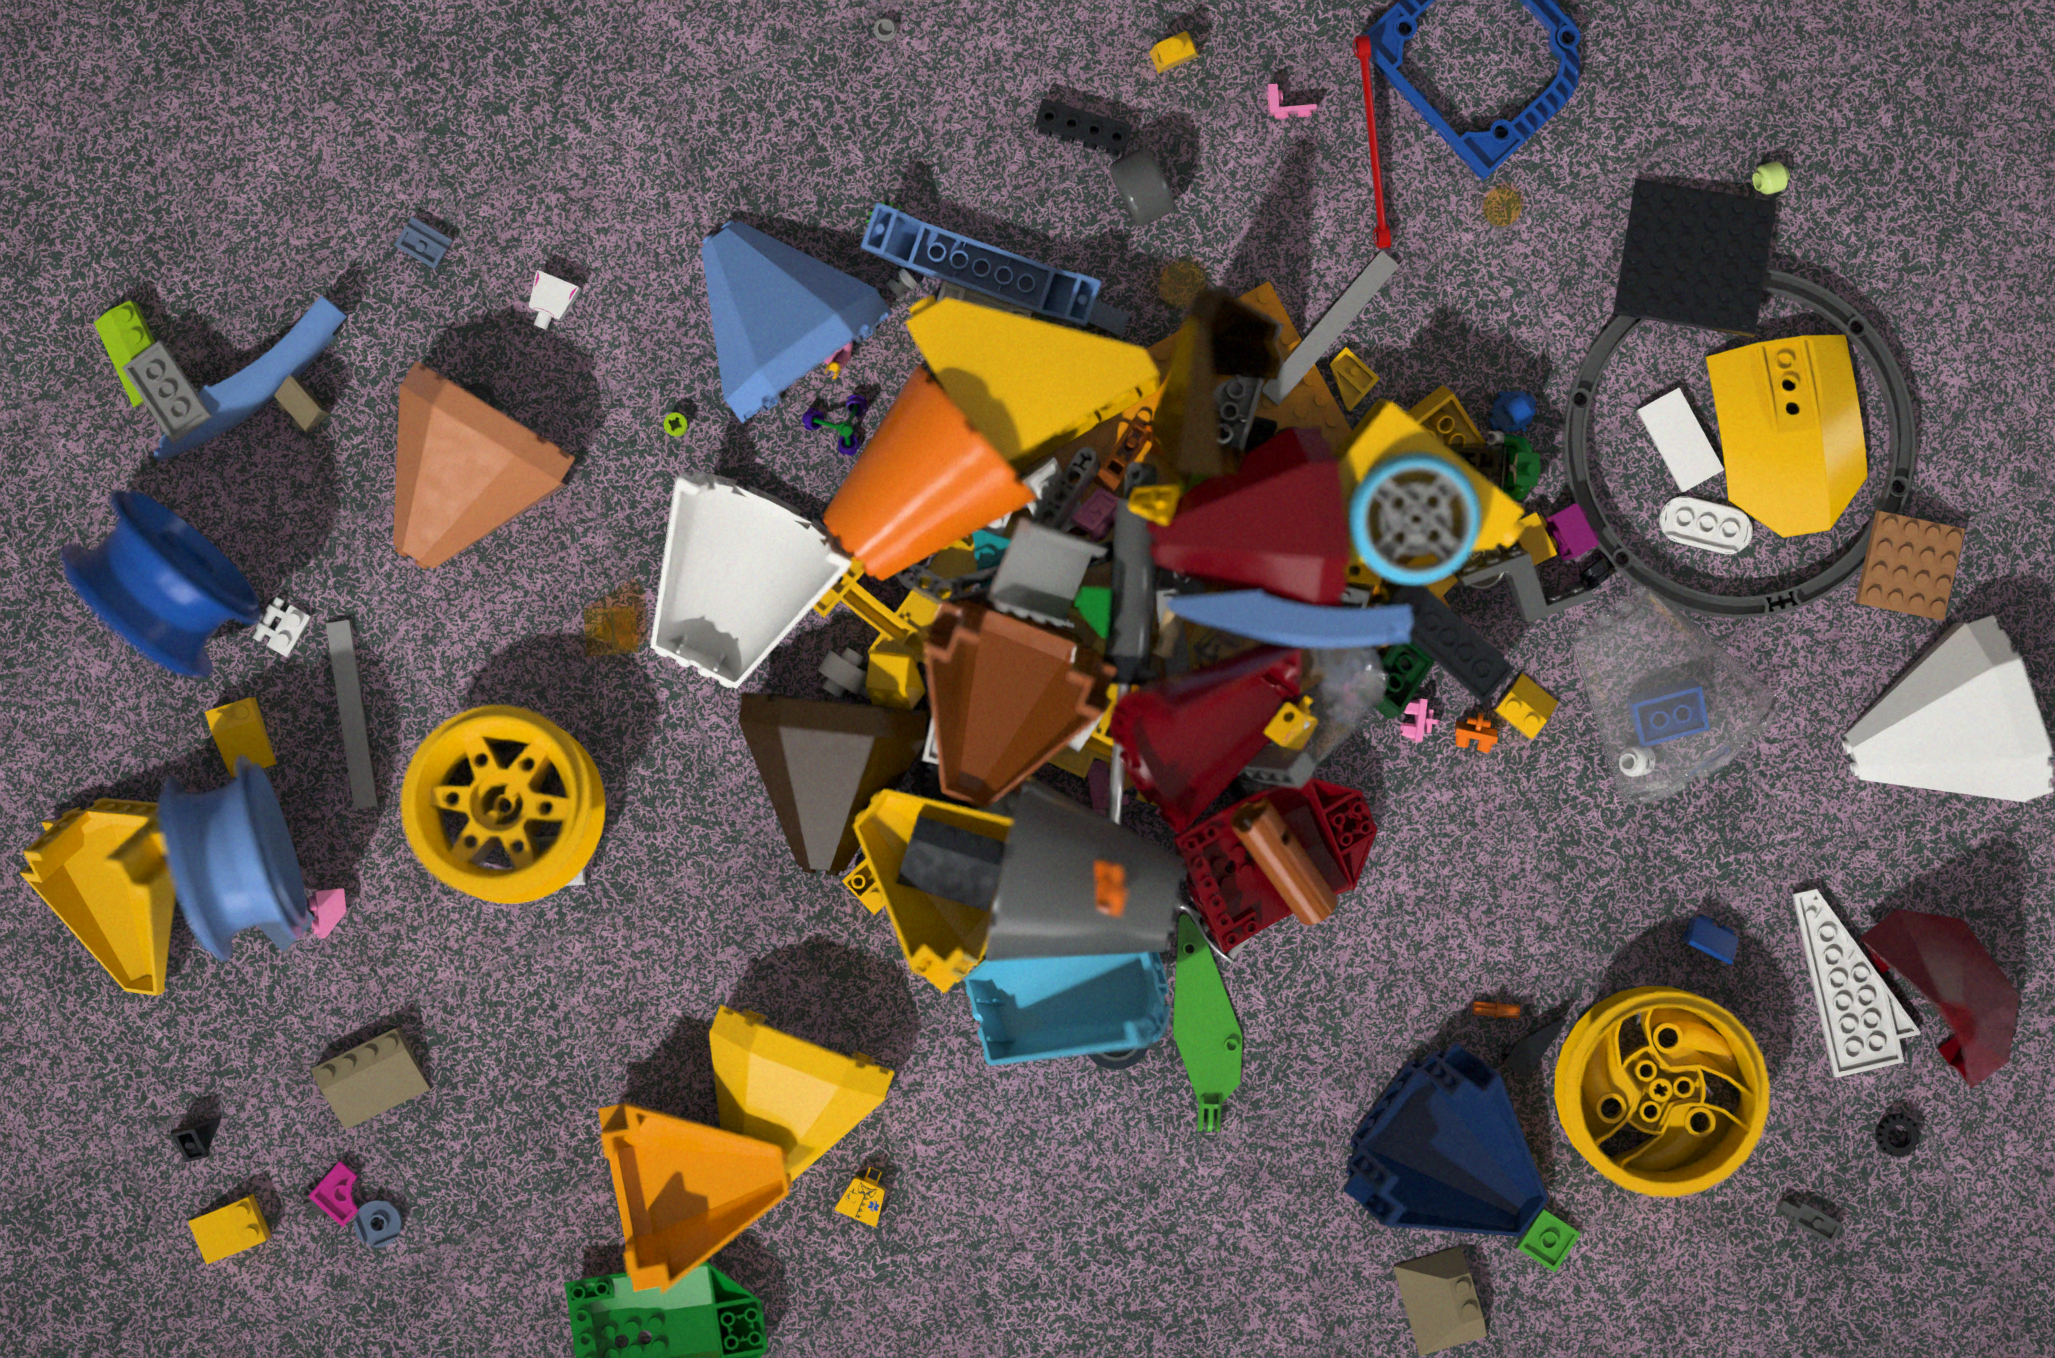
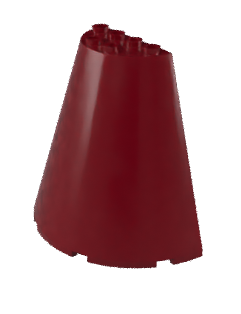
(1202, 726)

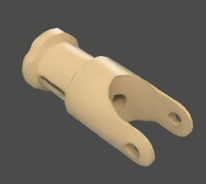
(1169, 632)

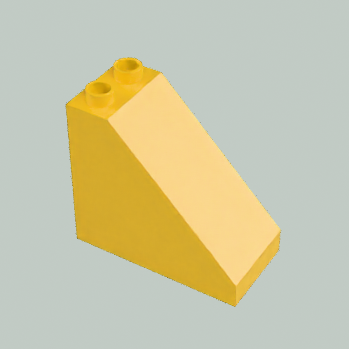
(1025, 379)
(1389, 433)

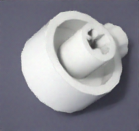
(844, 673)

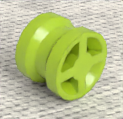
(679, 426)

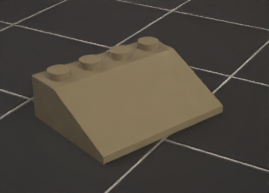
(371, 1078)

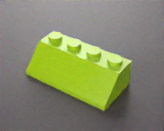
(125, 337)

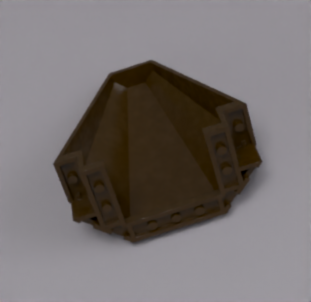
(1217, 338)
(826, 766)

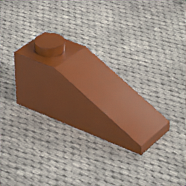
(1121, 456)

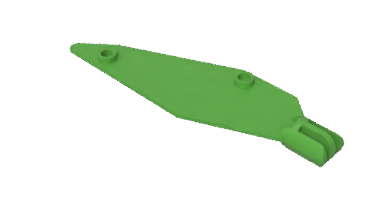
(1205, 1026)

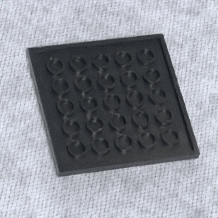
(1694, 258)

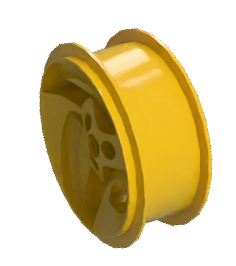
(1676, 1156)

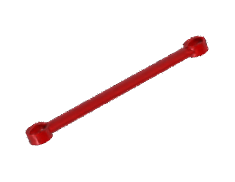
(1363, 54)

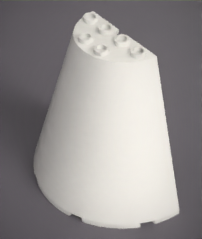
(737, 575)

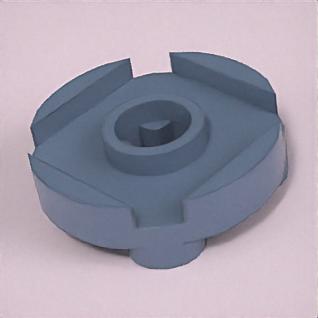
(373, 1235)

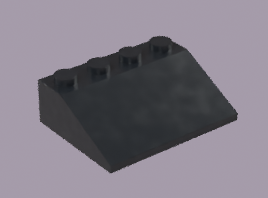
(952, 863)

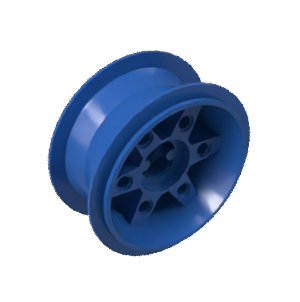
(160, 584)

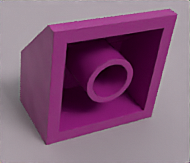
(1571, 531)

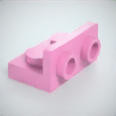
(1097, 514)

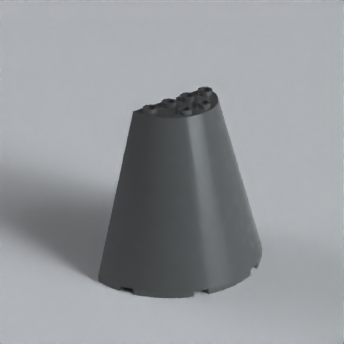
(1050, 891)

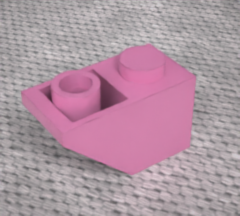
(328, 909)

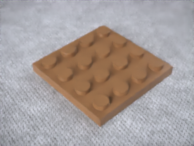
(1909, 565)

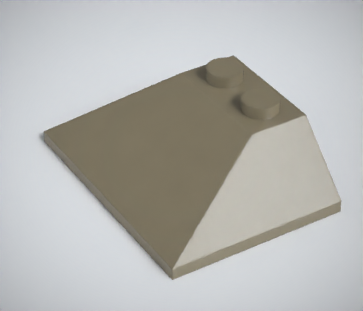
(1440, 1300)

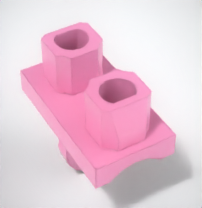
(1416, 730)

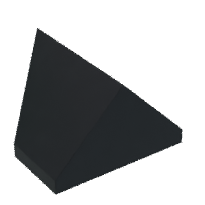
(195, 1138)

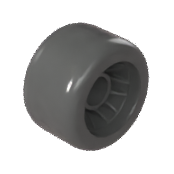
(1142, 186)

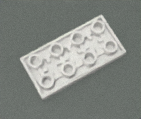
(1680, 440)

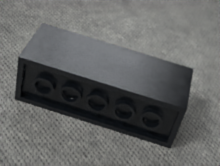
(1448, 639)

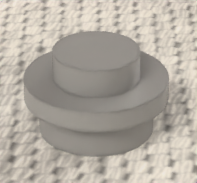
(885, 29)

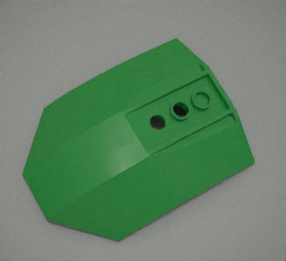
(694, 1318)

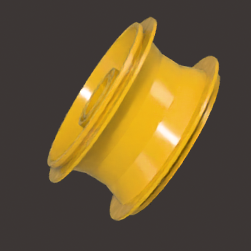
(472, 736)

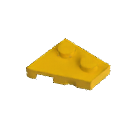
(1352, 377)
(1154, 502)

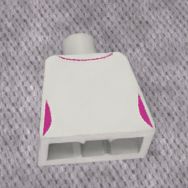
(551, 298)

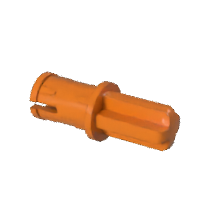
(1496, 1009)

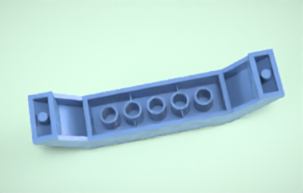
(980, 267)

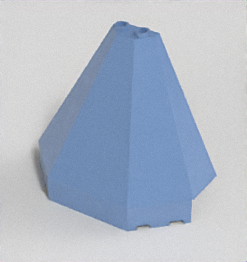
(778, 314)

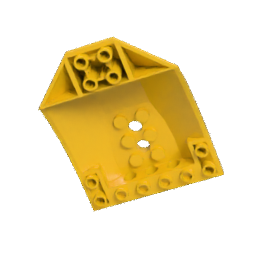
(1782, 466)

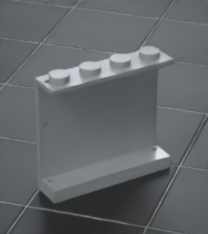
(1042, 572)

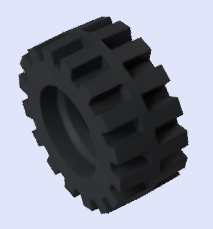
(1910, 1142)

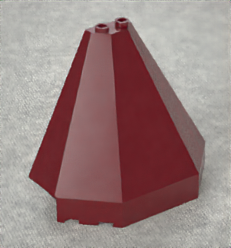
(1265, 528)
(1958, 978)

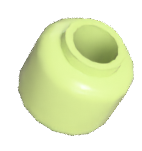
(1770, 178)

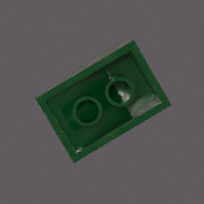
(1405, 670)

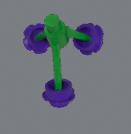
(848, 442)

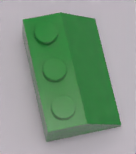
(1094, 607)

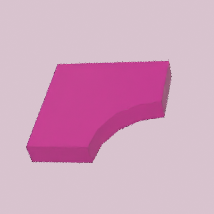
(335, 1194)

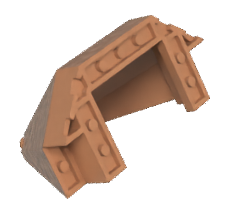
(463, 469)

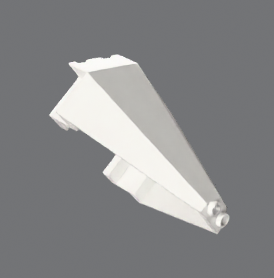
(1958, 722)

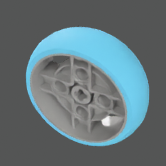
(1414, 495)

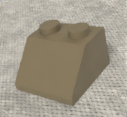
(300, 403)

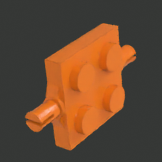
(1109, 887)

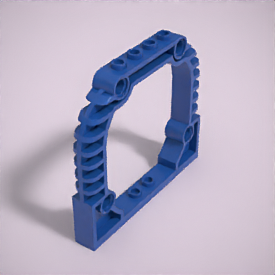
(1481, 150)

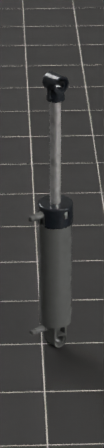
(1130, 610)

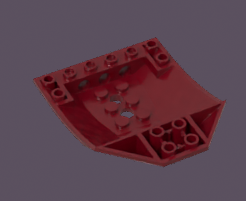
(1239, 902)

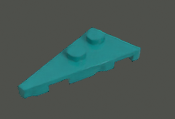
(989, 551)

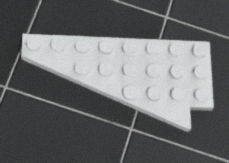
(1853, 1002)

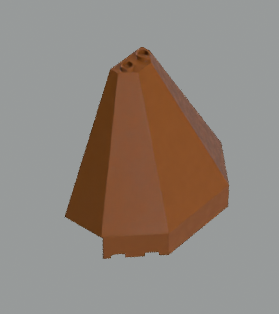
(1006, 696)

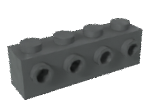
(1279, 767)

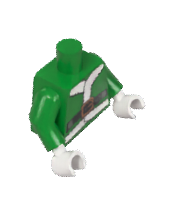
(1519, 466)

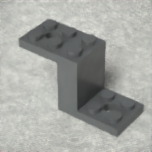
(1523, 583)

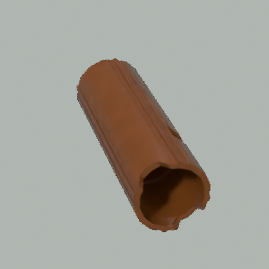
(1284, 861)

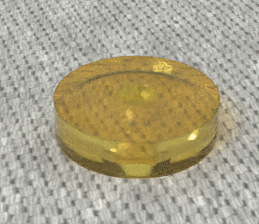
(1505, 197)

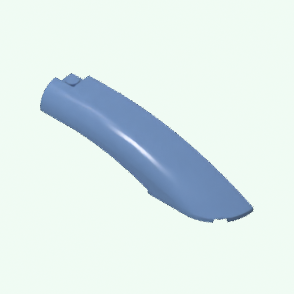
(256, 384)

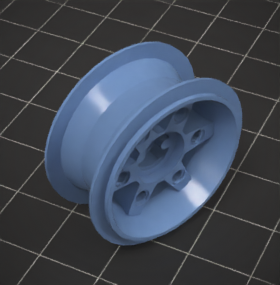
(232, 858)

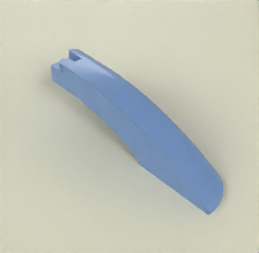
(1293, 624)

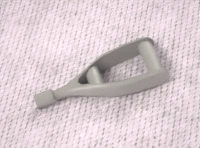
(1203, 929)

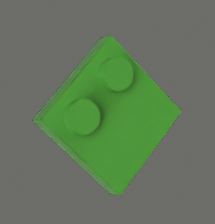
(1548, 1240)

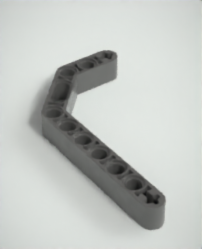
(1049, 508)

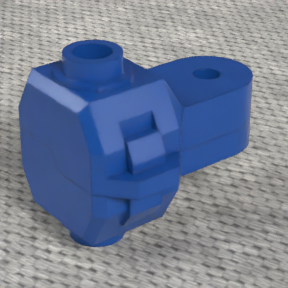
(1512, 411)

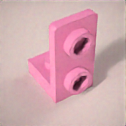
(1275, 98)
(1100, 784)

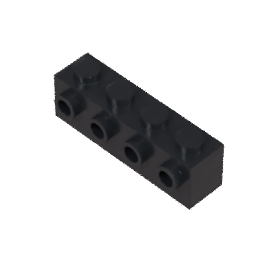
(1083, 127)

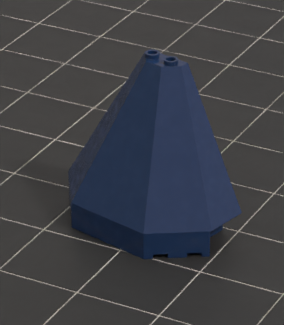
(1446, 1152)

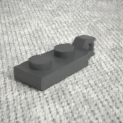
(1811, 1220)

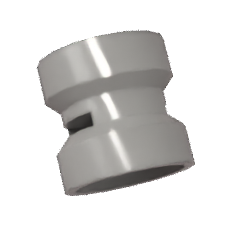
(902, 284)

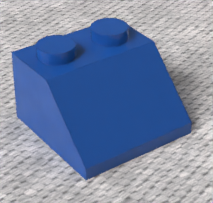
(1711, 939)

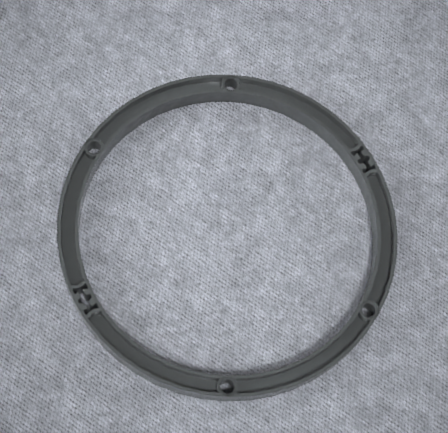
(1900, 462)

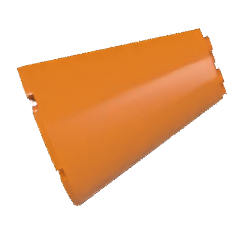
(920, 483)

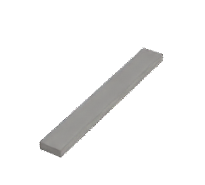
(1330, 327)
(352, 714)

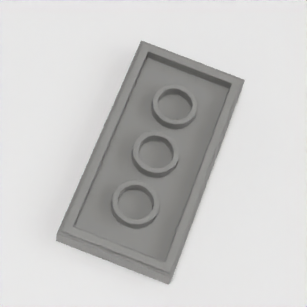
(167, 392)

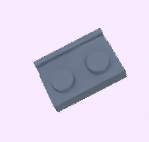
(423, 243)

